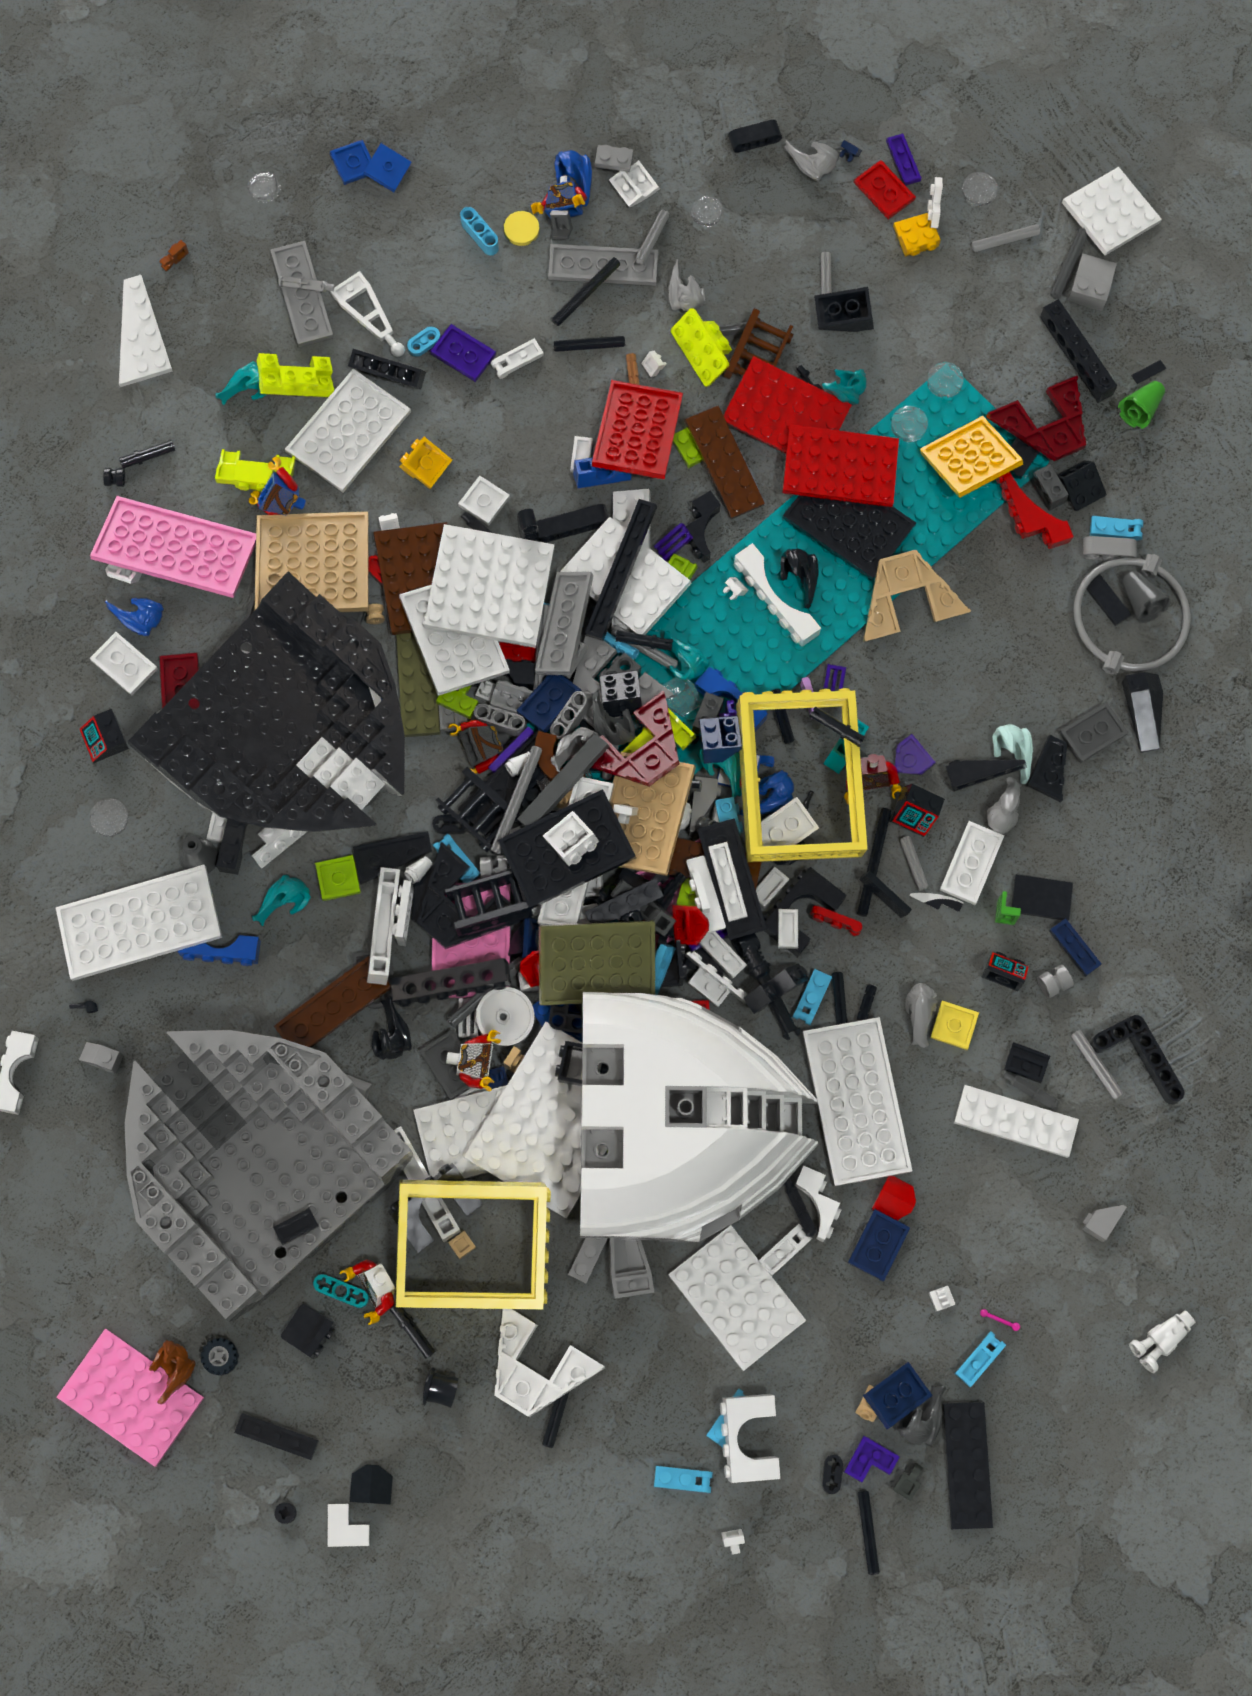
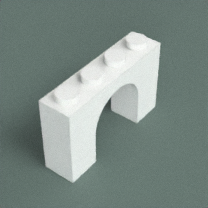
(736, 1413)

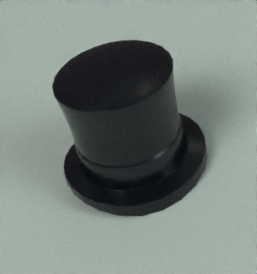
(439, 1389)

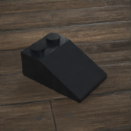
(844, 310)

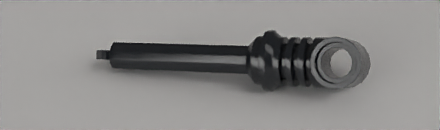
(760, 970)

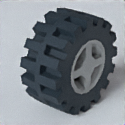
(214, 1351)

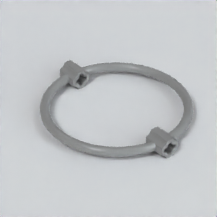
(1114, 660)

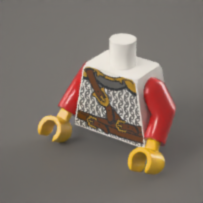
(475, 1060)
(376, 1284)

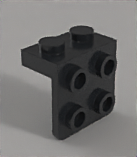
(308, 1331)

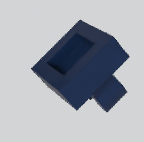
(851, 149)
(499, 1077)

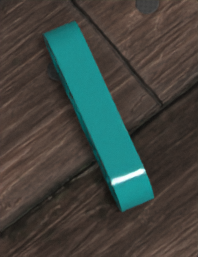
(325, 1290)

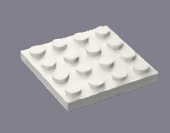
(1111, 211)

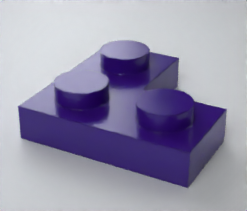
(869, 1454)

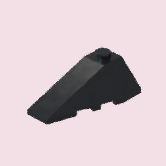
(1145, 702)

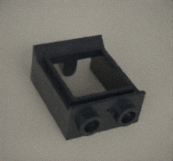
(562, 1069)

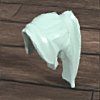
(1017, 742)

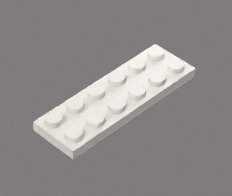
(1016, 1121)

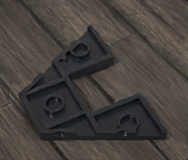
(440, 913)

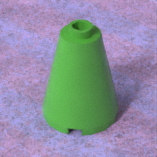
(1142, 404)

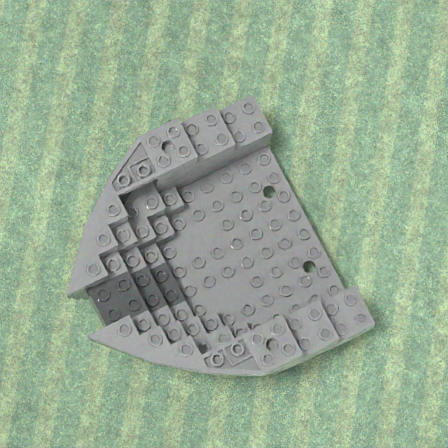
(241, 1142)

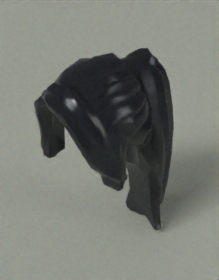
(803, 566)
(398, 1036)

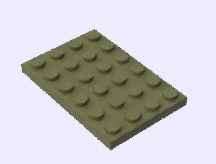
(595, 959)

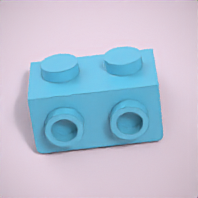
(728, 810)

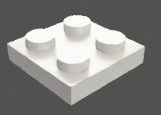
(484, 500)

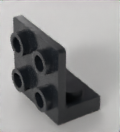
(1082, 484)
(620, 693)
(676, 971)

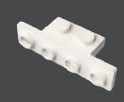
(275, 843)
(705, 892)
(710, 984)

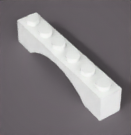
(799, 624)
(383, 926)
(434, 1207)

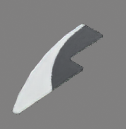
(936, 900)

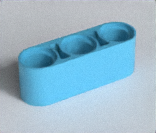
(481, 238)

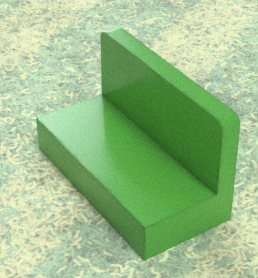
(1006, 914)

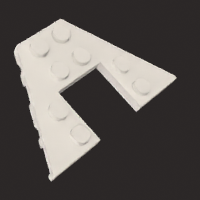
(526, 1388)

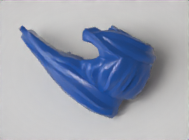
(577, 167)
(141, 621)
(780, 794)

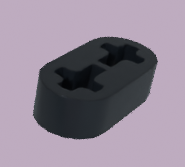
(450, 829)
(827, 1474)

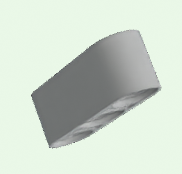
(1108, 548)
(579, 709)
(495, 714)

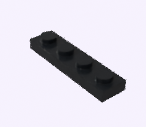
(276, 1436)

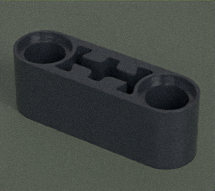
(755, 136)

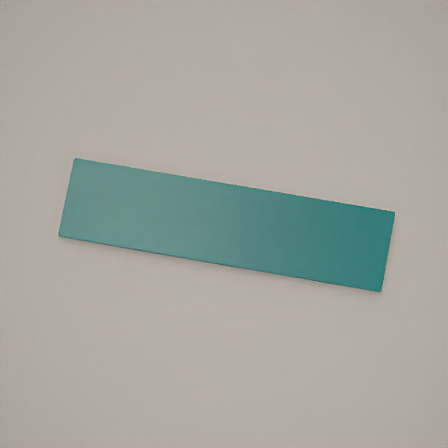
(742, 633)

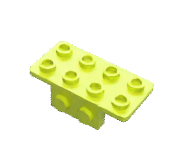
(702, 345)

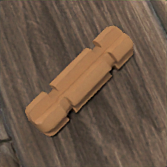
(632, 368)

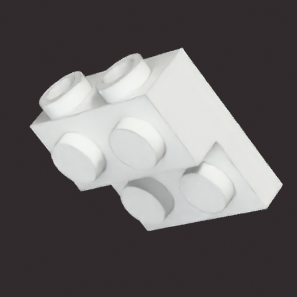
(571, 839)

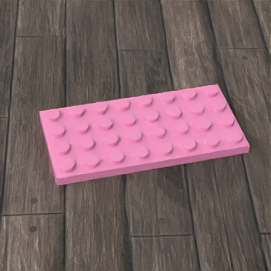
(174, 546)

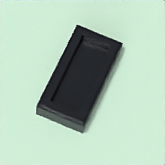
(296, 1226)

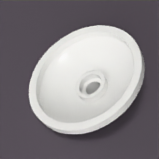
(518, 1014)

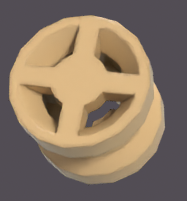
(374, 615)

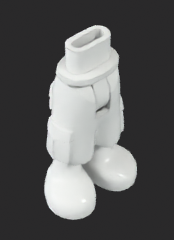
(1166, 1338)

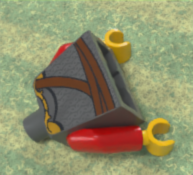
(480, 742)

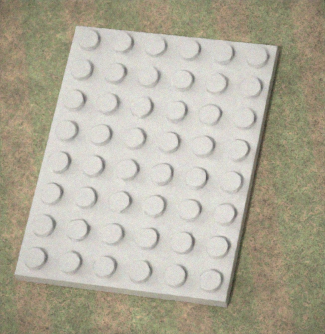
(538, 1125)

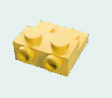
(916, 235)
(425, 462)

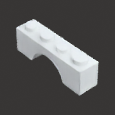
(19, 1048)

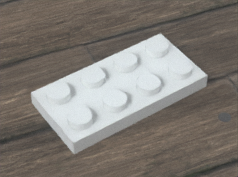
(972, 863)

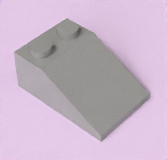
(1092, 282)

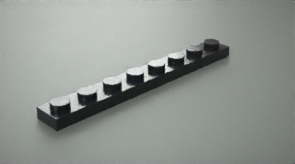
(621, 569)

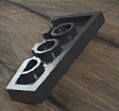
(389, 854)

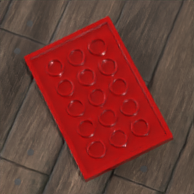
(774, 399)
(637, 429)
(840, 465)

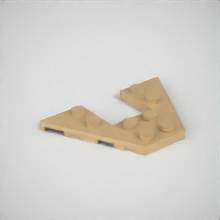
(903, 574)

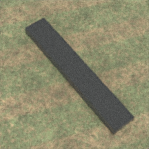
(564, 780)

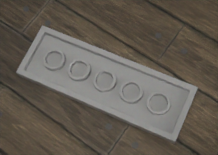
(584, 262)
(303, 305)
(564, 623)

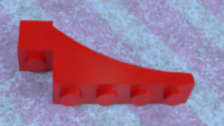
(1031, 518)

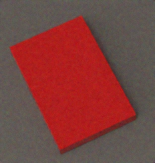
(884, 189)

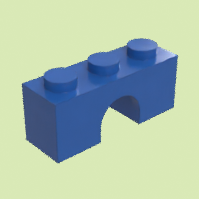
(589, 476)

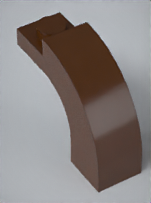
(548, 744)

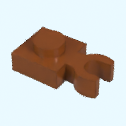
(176, 254)

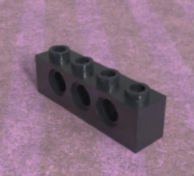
(386, 369)

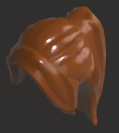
(177, 1365)

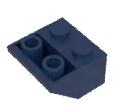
(719, 738)

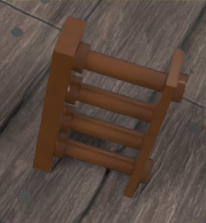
(748, 337)

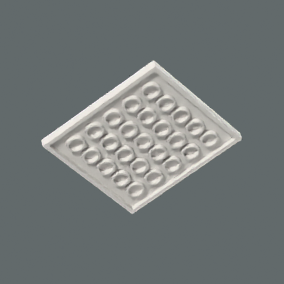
(489, 586)

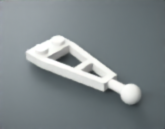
(351, 289)

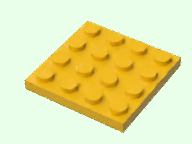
(971, 456)

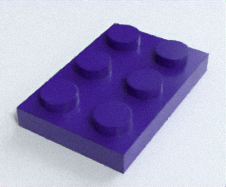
(463, 352)

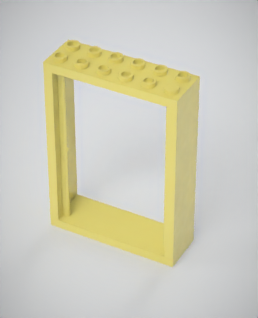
(749, 776)

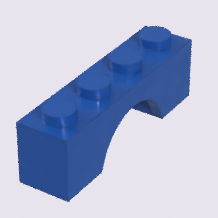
(714, 683)
(243, 950)

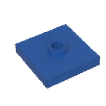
(351, 161)
(387, 167)

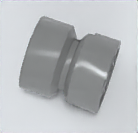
(492, 866)
(1056, 980)

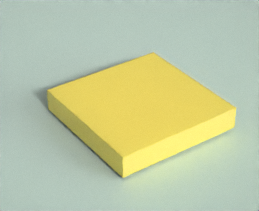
(954, 1025)

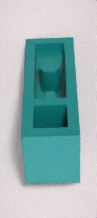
(836, 758)

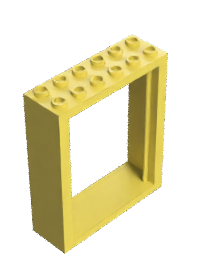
(477, 1190)

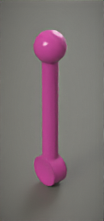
(1015, 1326)

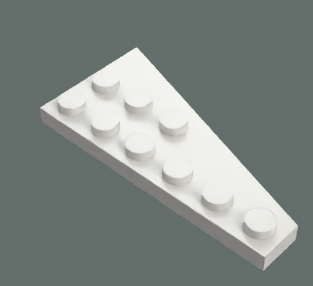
(141, 342)

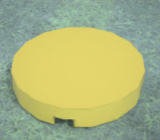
(521, 228)

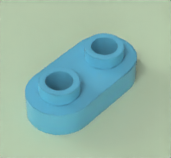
(421, 340)

